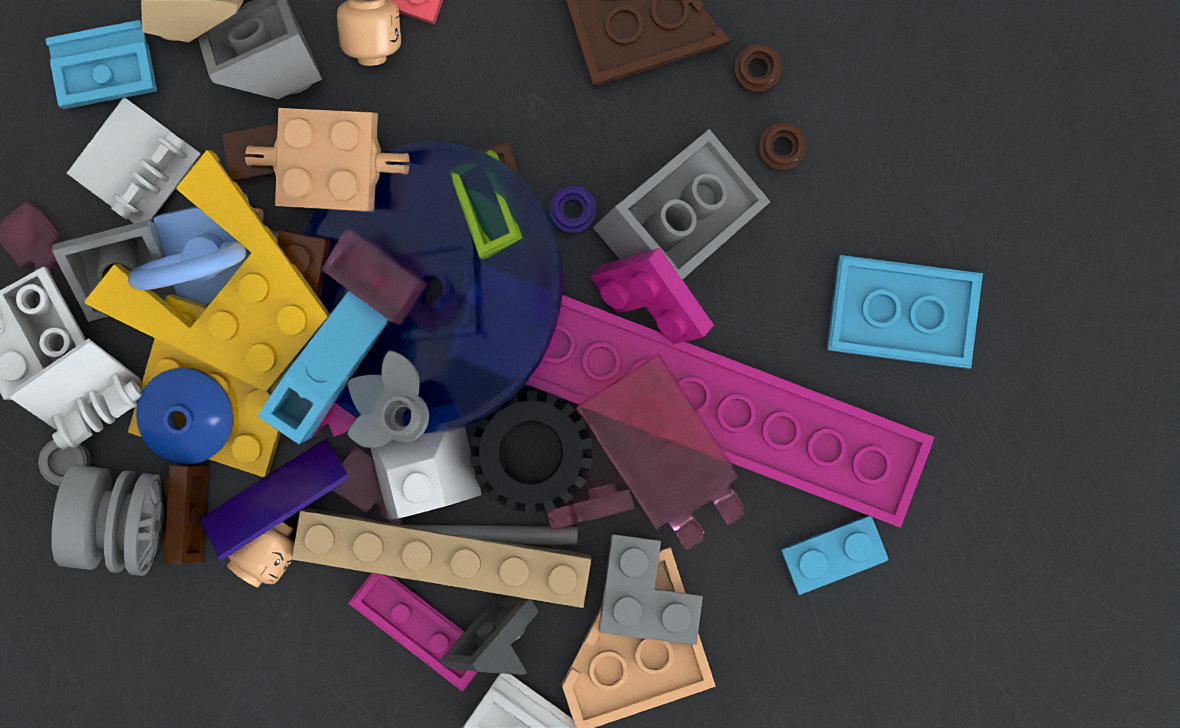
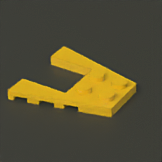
(257, 317)

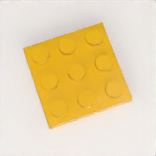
(252, 440)

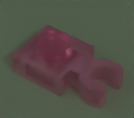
(29, 237)
(363, 486)
(602, 502)

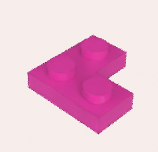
(653, 283)

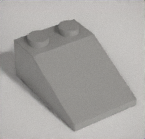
(685, 207)

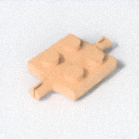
(326, 159)

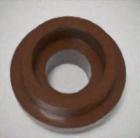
(763, 54)
(789, 133)

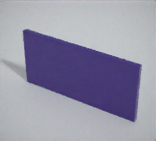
(273, 499)

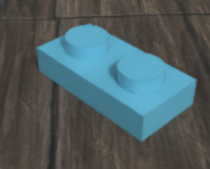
(834, 554)

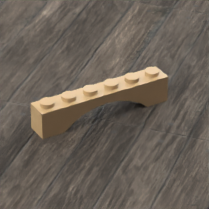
(441, 557)

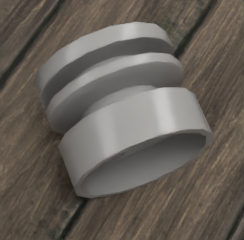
(107, 519)

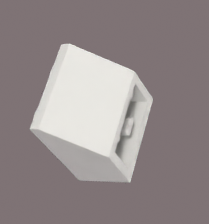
(33, 329)

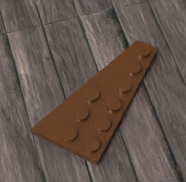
(640, 35)

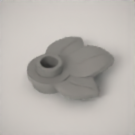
(383, 402)

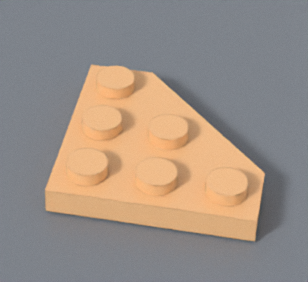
(632, 674)

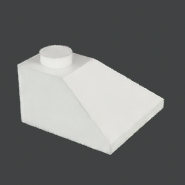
(425, 473)

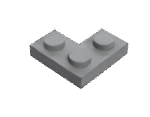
(634, 605)

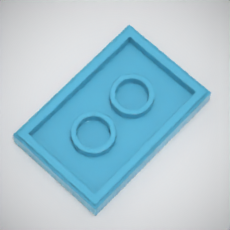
(904, 311)

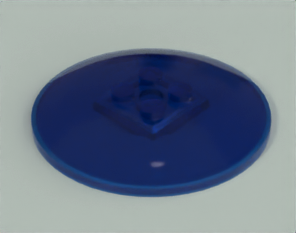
(493, 312)

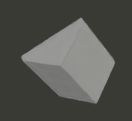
(92, 256)

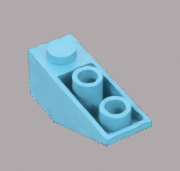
(323, 369)

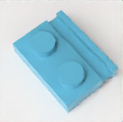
(101, 64)

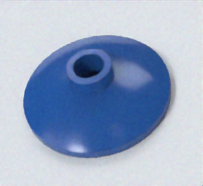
(200, 400)

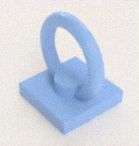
(196, 259)

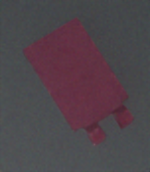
(663, 449)

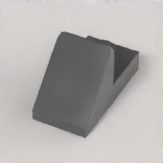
(489, 638)

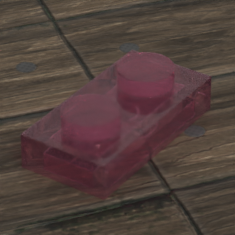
(374, 276)

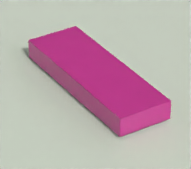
(411, 623)

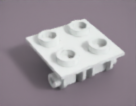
(133, 163)
(78, 392)

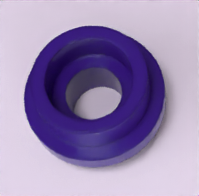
(566, 195)

